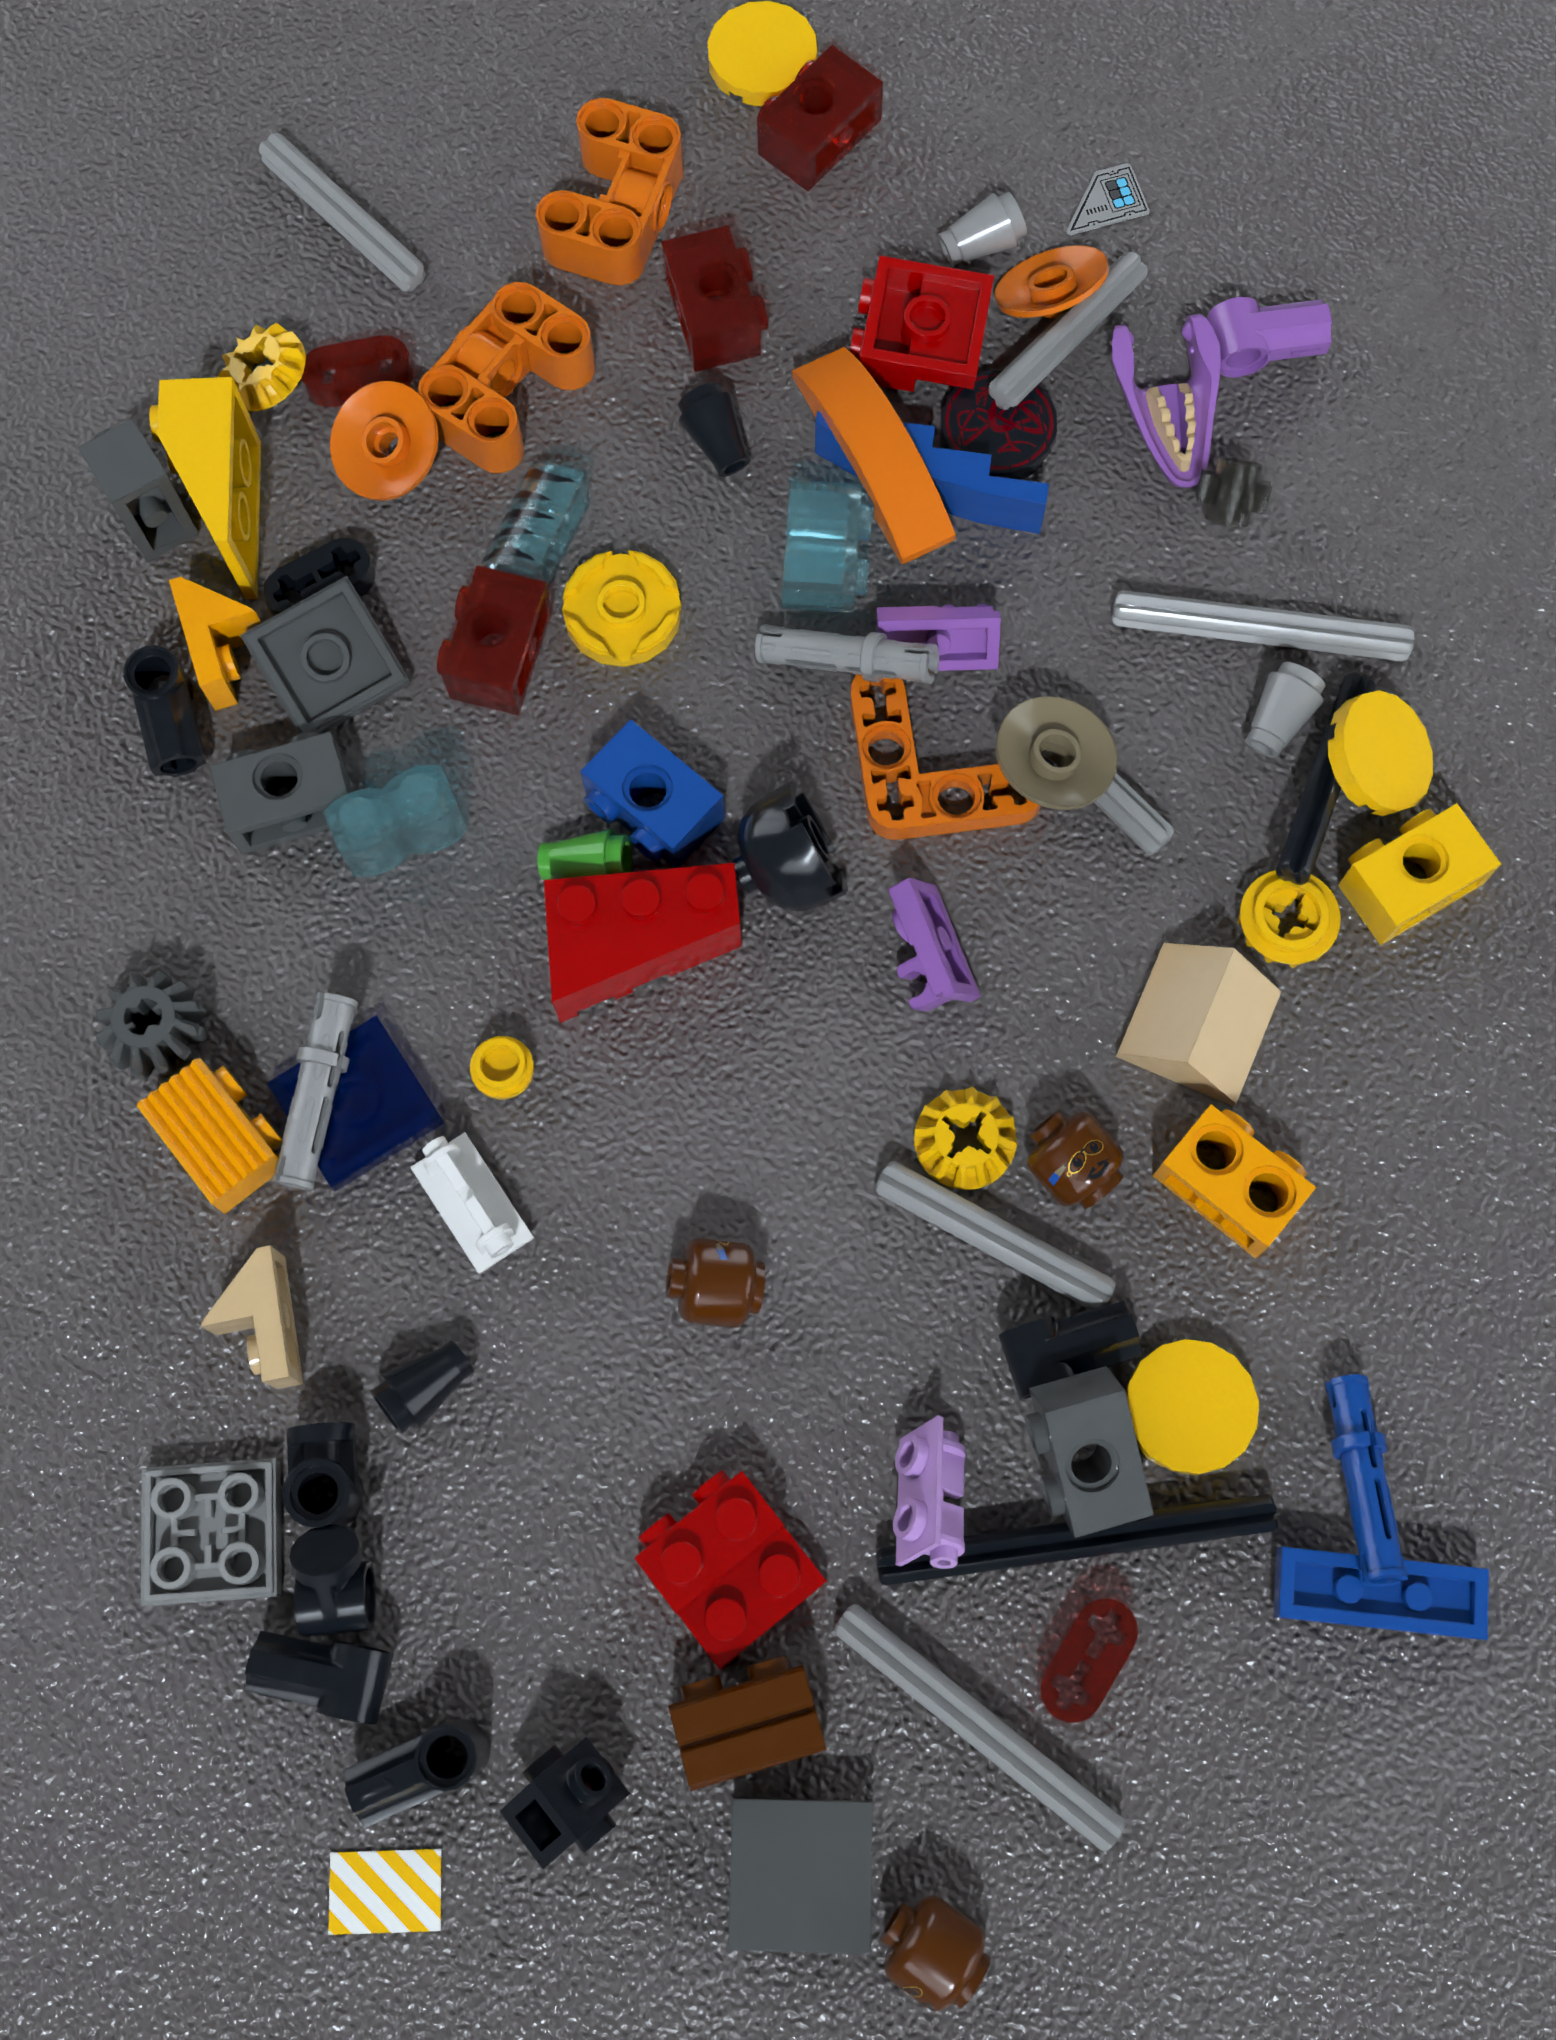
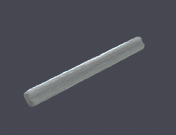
(1263, 625)
(980, 1728)

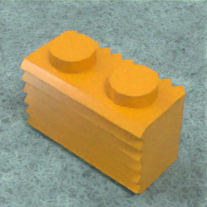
(212, 1133)

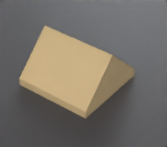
(1201, 1019)

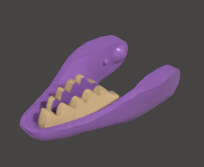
(1179, 416)

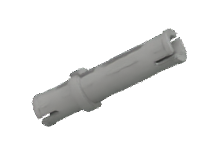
(867, 656)
(318, 1076)

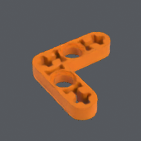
(921, 791)

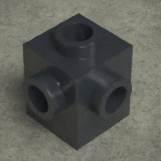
(565, 1802)

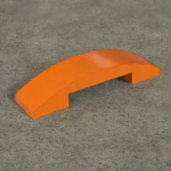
(879, 452)

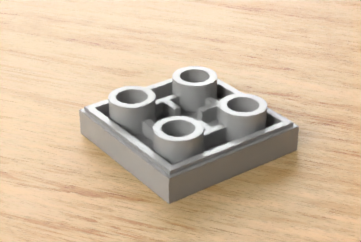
(211, 1532)

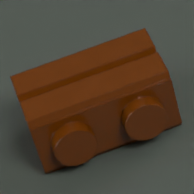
(746, 1724)

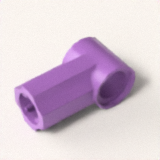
(1257, 334)

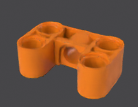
(645, 163)
(491, 361)

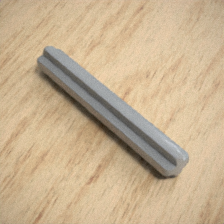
(342, 212)
(1066, 333)
(995, 1236)

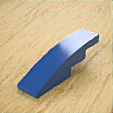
(960, 480)

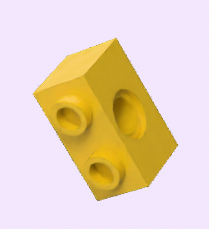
(1446, 849)

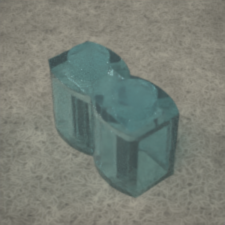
(822, 546)
(385, 825)

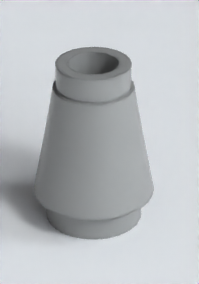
(984, 230)
(1284, 708)

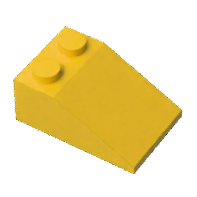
(219, 462)

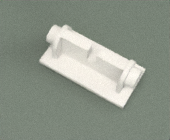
(471, 1201)

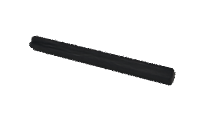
(1057, 1542)

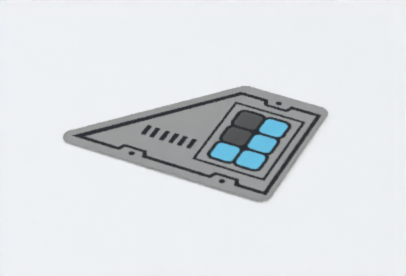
(1109, 199)

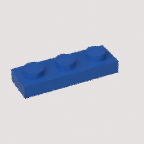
(1431, 1602)

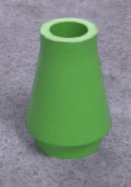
(586, 856)

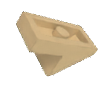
(262, 1300)

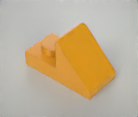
(211, 632)

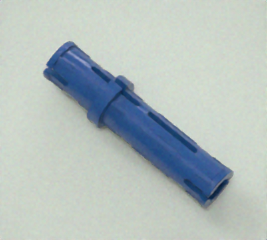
(1368, 1494)

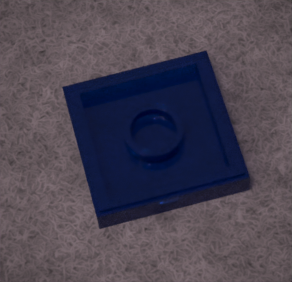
(374, 1107)

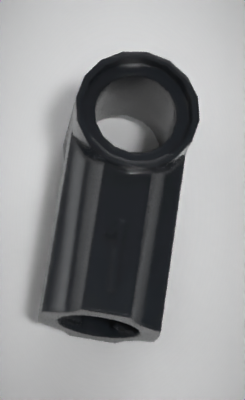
(166, 713)
(1062, 1348)
(337, 1678)
(412, 1772)

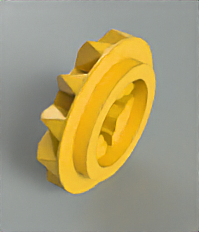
(271, 383)
(1316, 911)
(971, 1167)

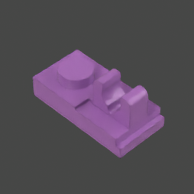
(965, 635)
(926, 926)

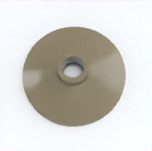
(1070, 738)

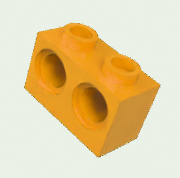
(1224, 1193)

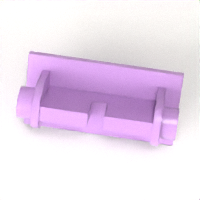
(929, 1468)

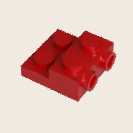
(922, 324)
(727, 1566)

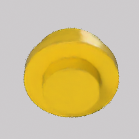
(502, 1067)

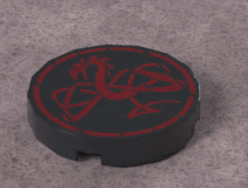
(1014, 436)

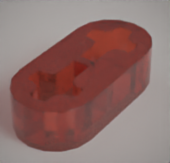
(355, 366)
(1101, 1670)

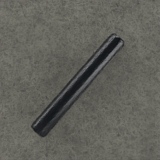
(1318, 797)

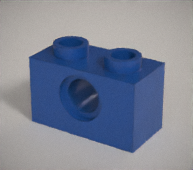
(639, 764)

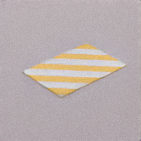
(385, 1891)

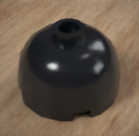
(787, 852)

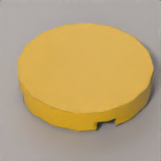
(759, 50)
(621, 608)
(1380, 753)
(1192, 1407)

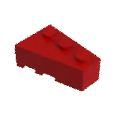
(634, 928)

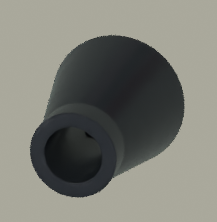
(714, 426)
(421, 1386)

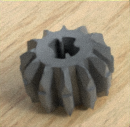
(142, 1007)

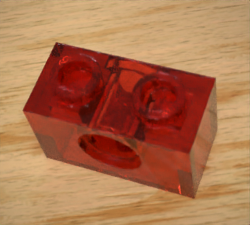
(819, 117)
(708, 267)
(500, 672)

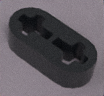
(317, 571)

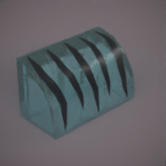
(540, 523)

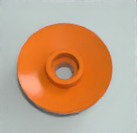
(1051, 281)
(363, 436)

